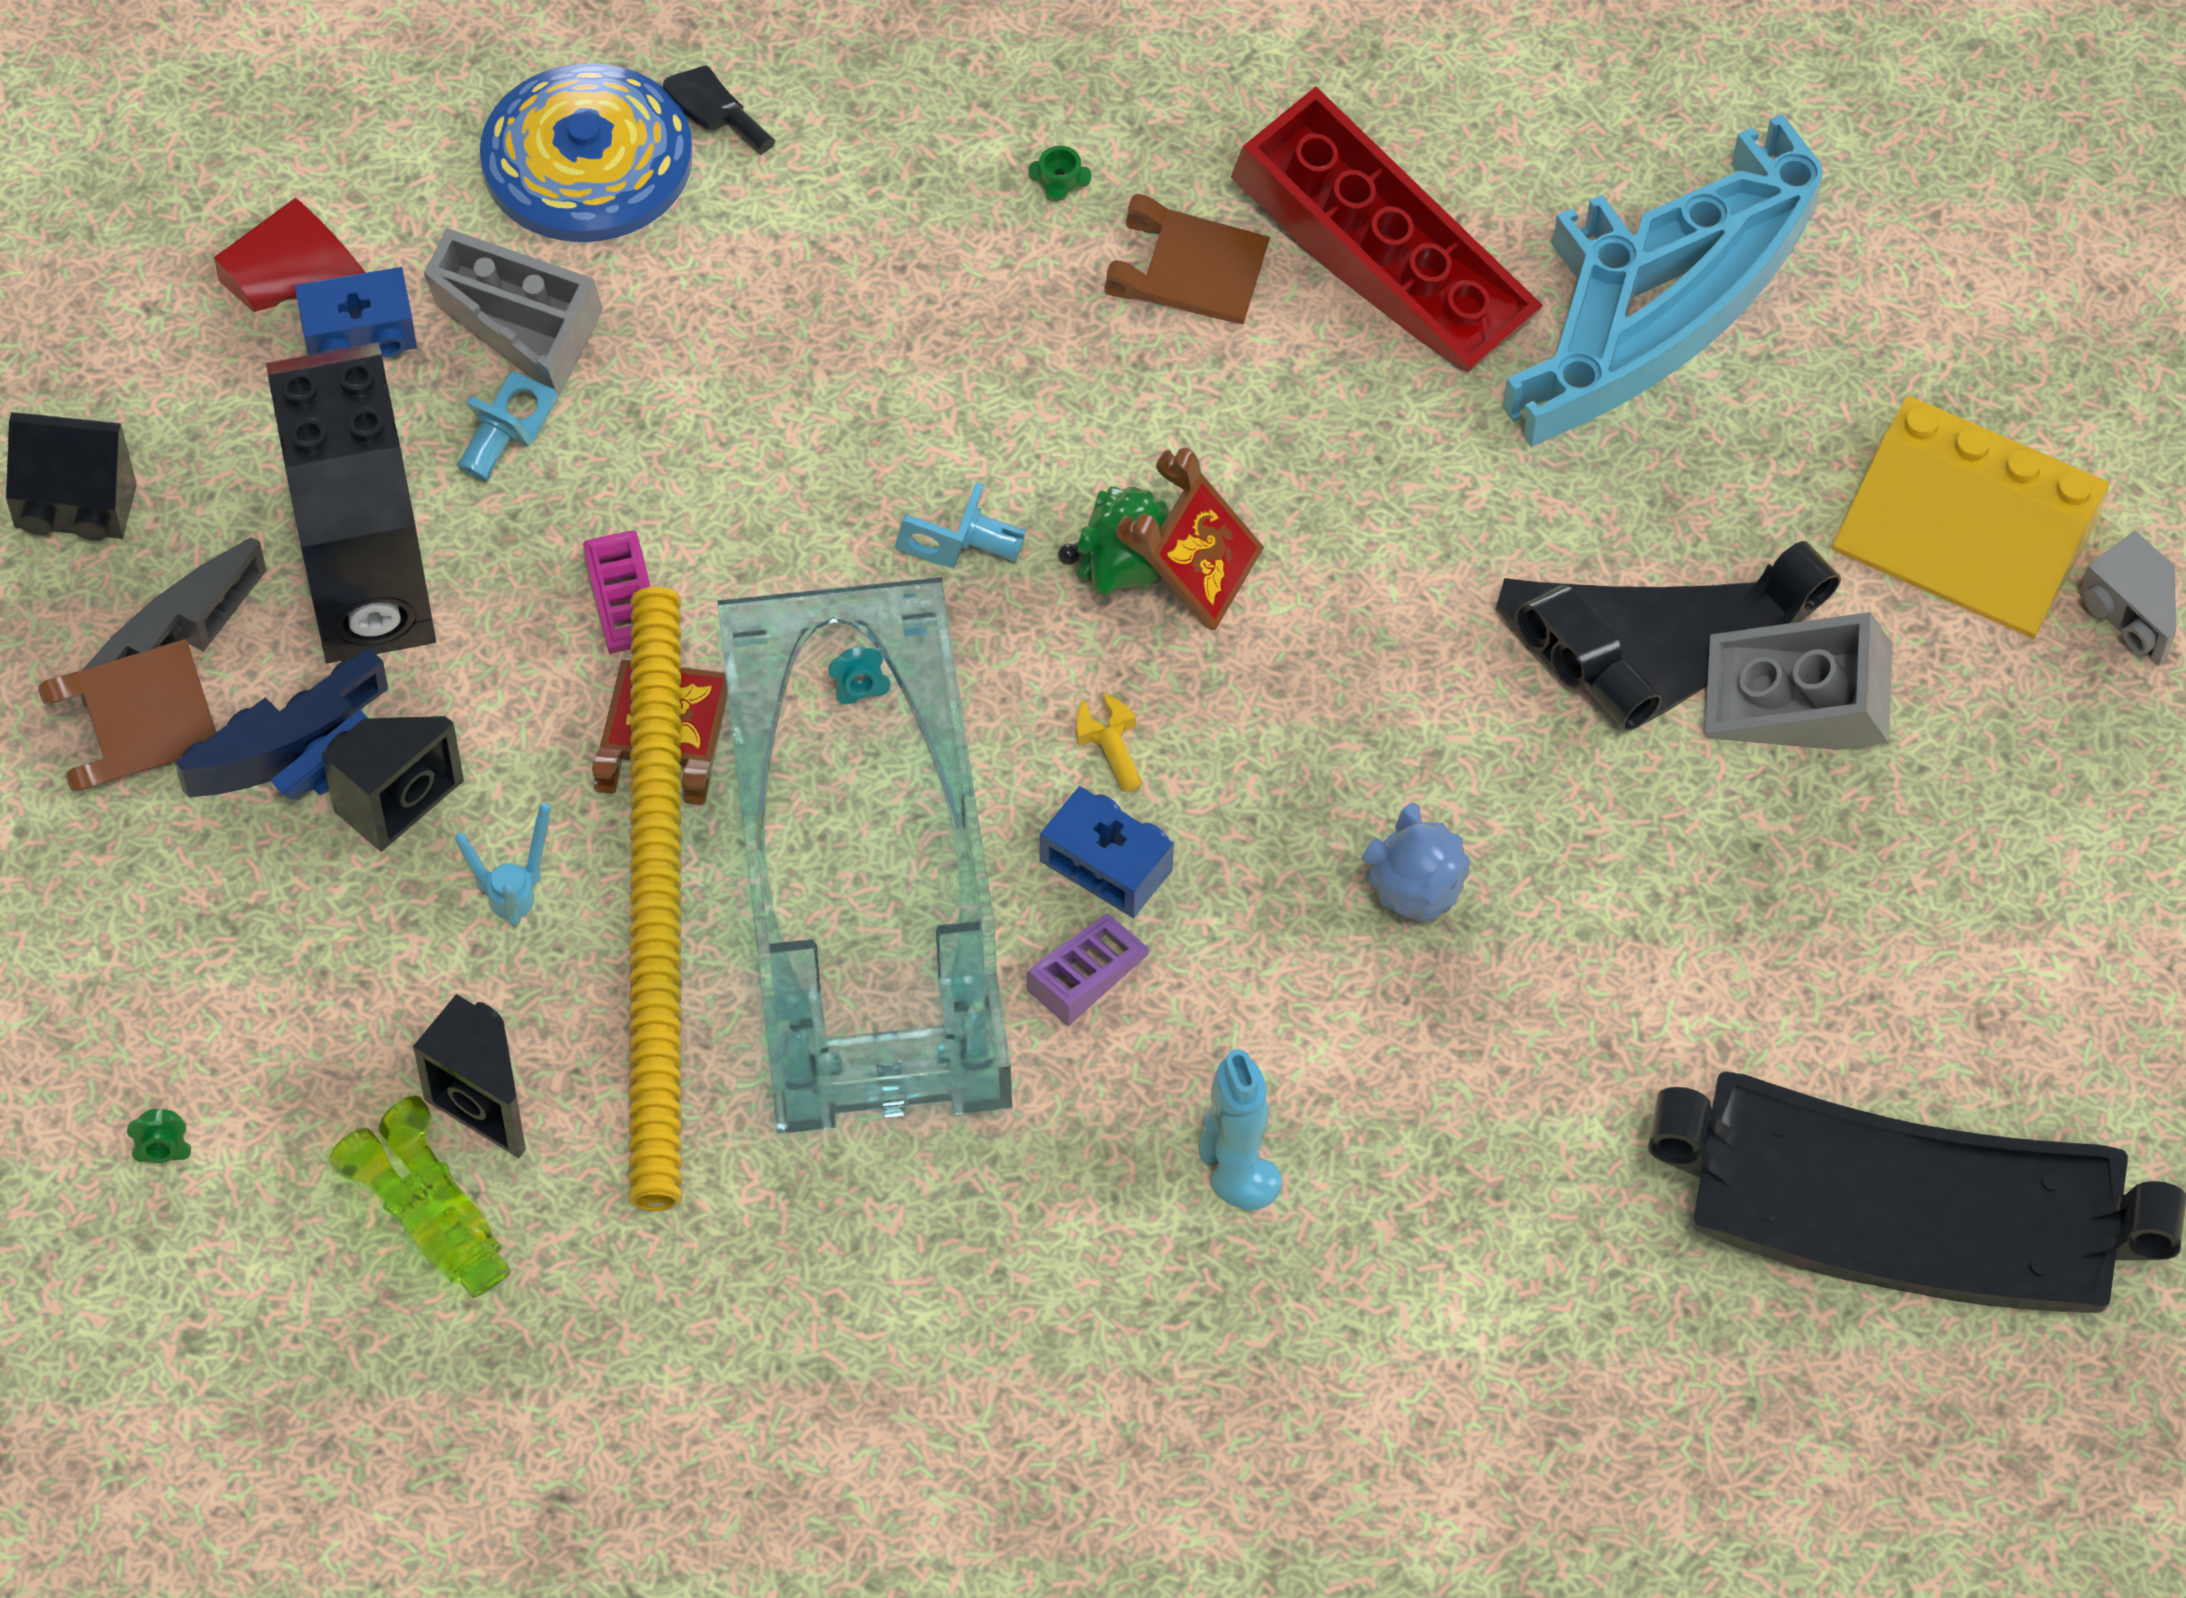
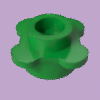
(1059, 160)
(158, 1137)

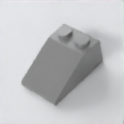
(1802, 684)

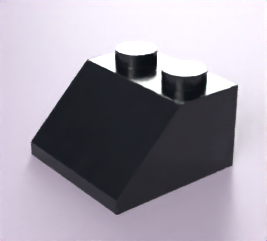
(68, 476)
(391, 773)
(470, 1072)

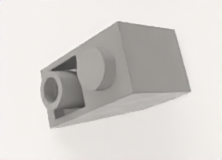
(2136, 594)

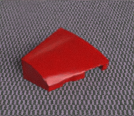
(281, 253)

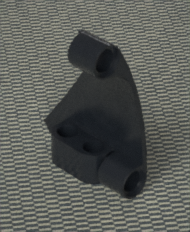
(1651, 645)

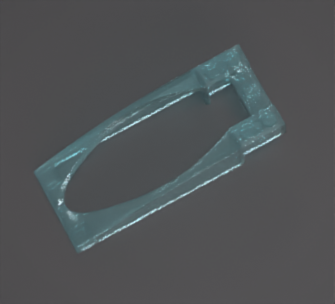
(969, 1052)

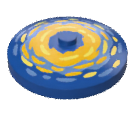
(586, 152)

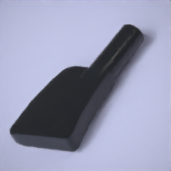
(713, 106)

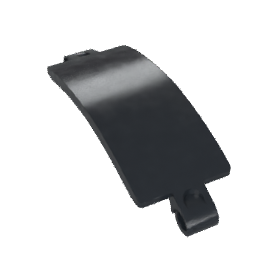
(1912, 1200)

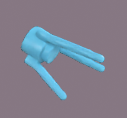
(510, 885)

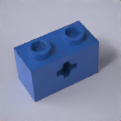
(357, 313)
(1107, 851)

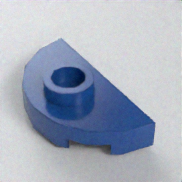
(308, 770)

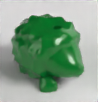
(1104, 555)

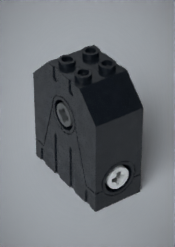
(351, 501)

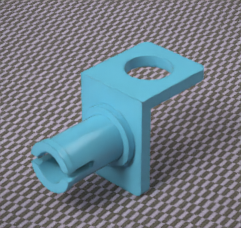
(499, 426)
(974, 531)

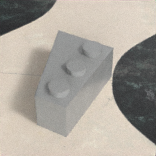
(516, 304)

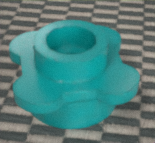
(858, 662)

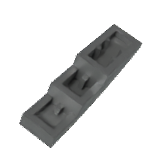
(190, 608)

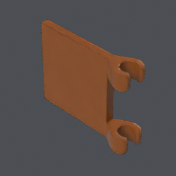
(1194, 263)
(141, 711)

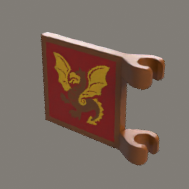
(1201, 545)
(701, 717)

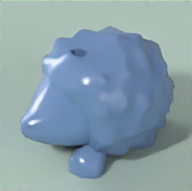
(1417, 867)

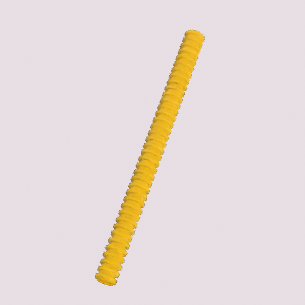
(655, 901)

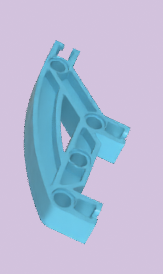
(1723, 241)

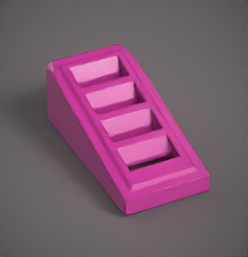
(613, 559)

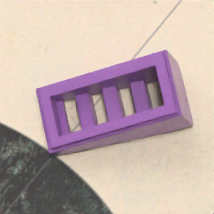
(1072, 1003)

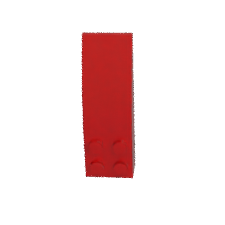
(1381, 231)

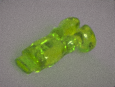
(428, 1200)

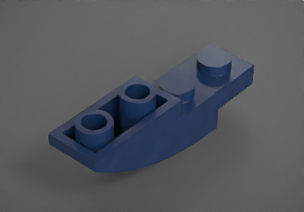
(265, 740)

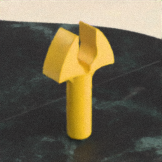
(1111, 739)

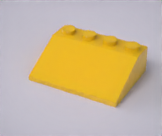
(1971, 516)

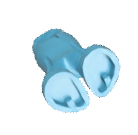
(1235, 1134)

